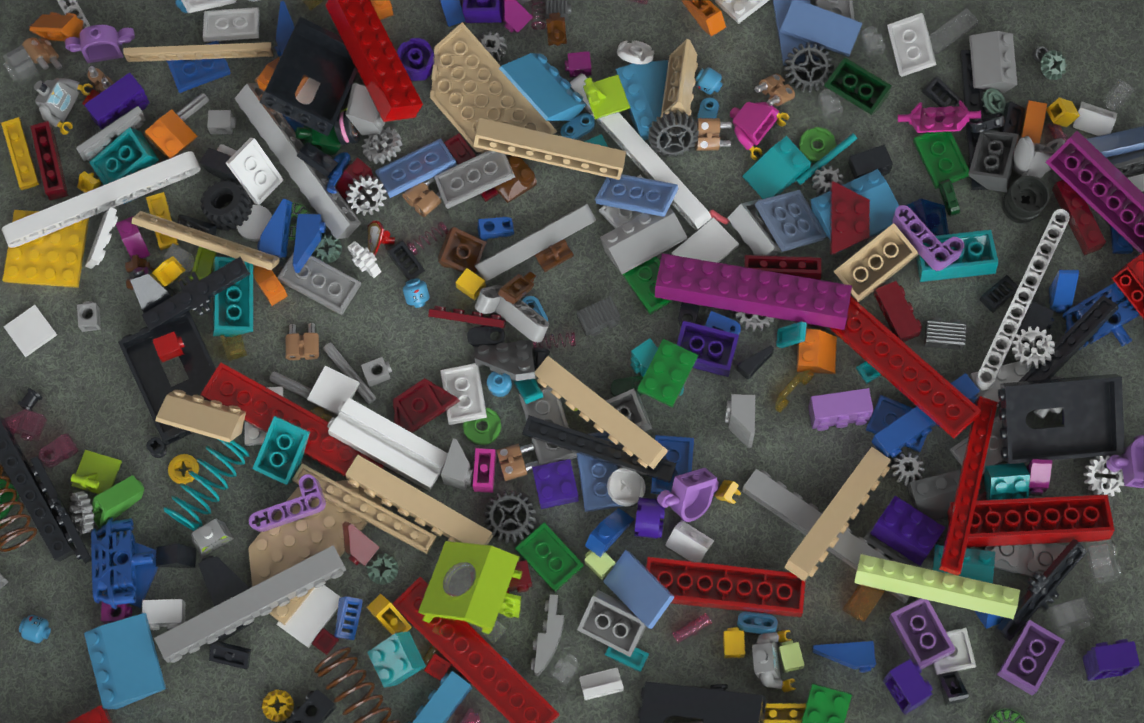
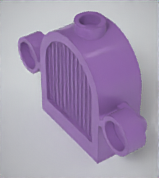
(100, 42)
(1131, 463)
(690, 494)

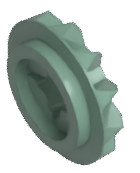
(1048, 61)
(990, 96)
(334, 252)
(388, 575)

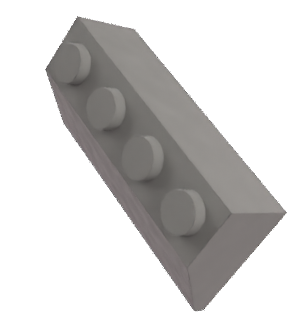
(642, 239)

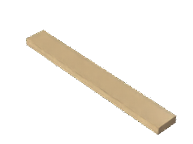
(194, 52)
(205, 240)
(369, 511)

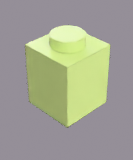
(598, 565)
(790, 656)

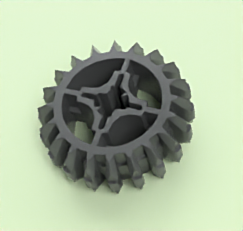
(808, 60)
(673, 134)
(522, 528)

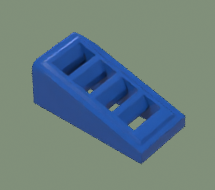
(354, 618)

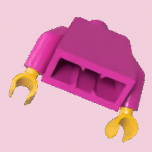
(754, 122)

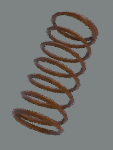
(14, 533)
(321, 672)

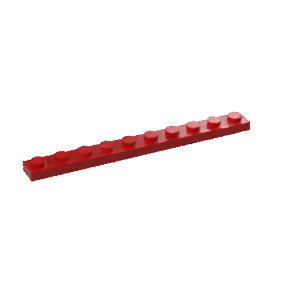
(968, 487)

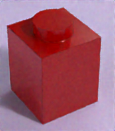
(169, 346)

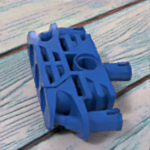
(1122, 316)
(111, 550)

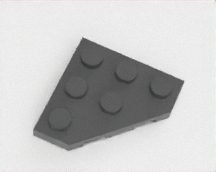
(507, 358)

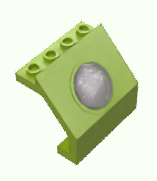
(469, 584)

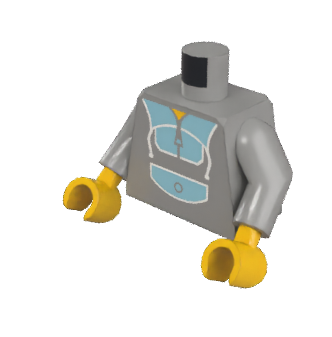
(57, 99)
(767, 660)

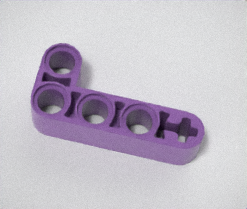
(906, 220)
(287, 507)

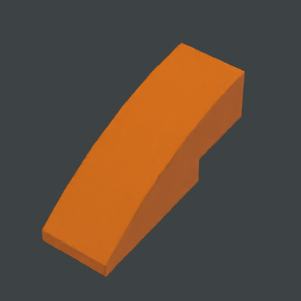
(1034, 120)

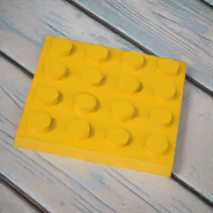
(48, 259)

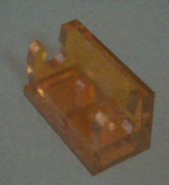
(862, 601)

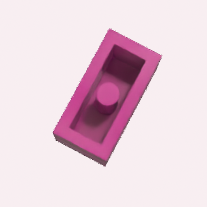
(484, 470)

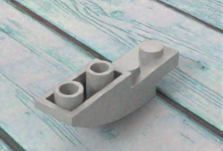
(547, 643)

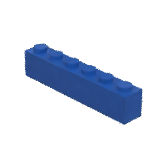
(916, 423)

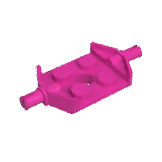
(928, 119)

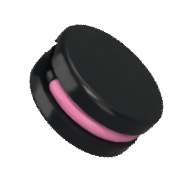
(345, 130)

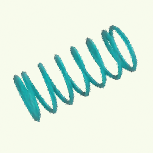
(190, 524)

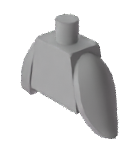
(1031, 157)

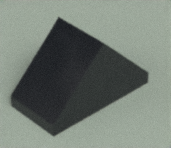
(176, 556)
(952, 688)

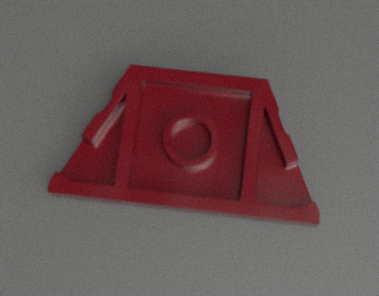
(848, 218)
(421, 405)

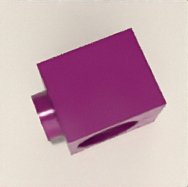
(578, 63)
(107, 613)

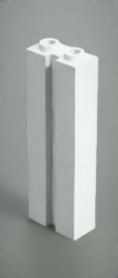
(387, 443)

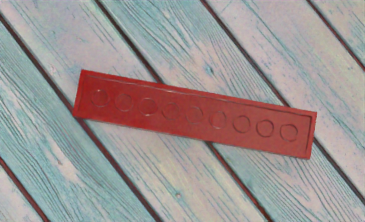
(907, 370)
(263, 404)
(477, 662)

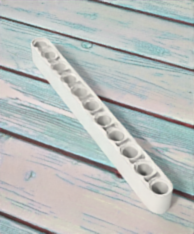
(647, 160)
(100, 199)
(1019, 306)

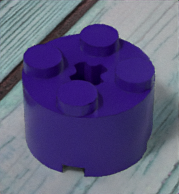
(417, 58)
(648, 518)

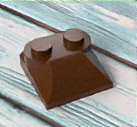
(523, 180)
(461, 250)

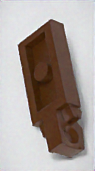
(517, 287)

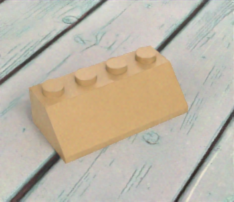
(680, 79)
(876, 262)
(201, 416)

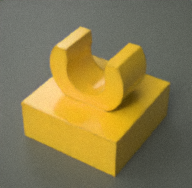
(88, 182)
(727, 490)

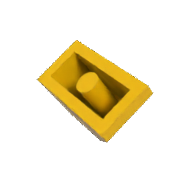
(388, 615)

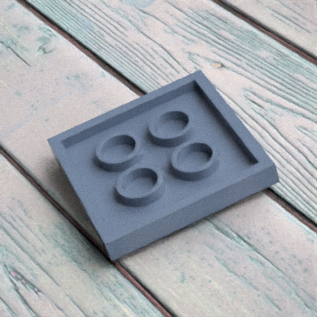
(790, 220)

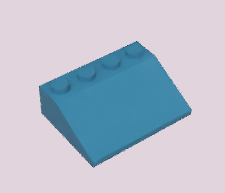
(544, 87)
(645, 92)
(871, 186)
(124, 661)

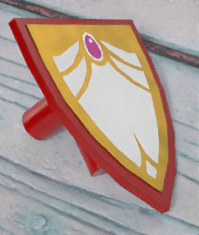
(377, 236)

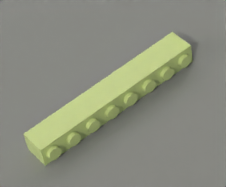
(937, 586)

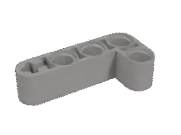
(517, 314)

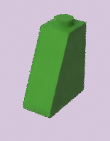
(116, 500)

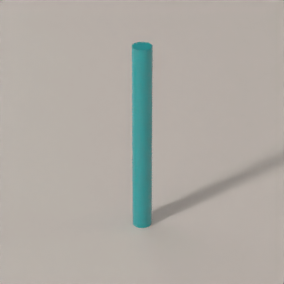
(827, 158)

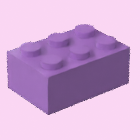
(840, 409)
(922, 633)
(1030, 657)

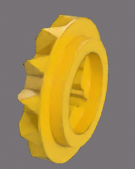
(177, 463)
(285, 710)

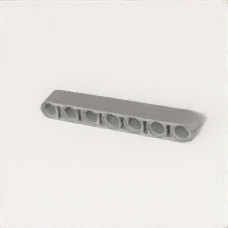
(535, 242)

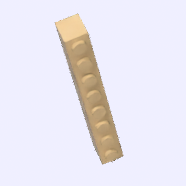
(549, 148)
(600, 412)
(415, 503)
(837, 514)

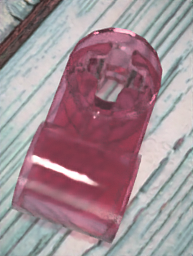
(60, 450)

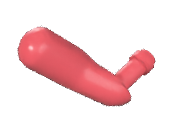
(718, 217)

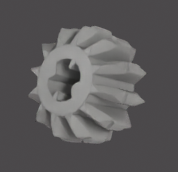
(497, 44)
(824, 174)
(900, 464)

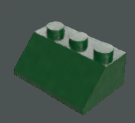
(858, 86)

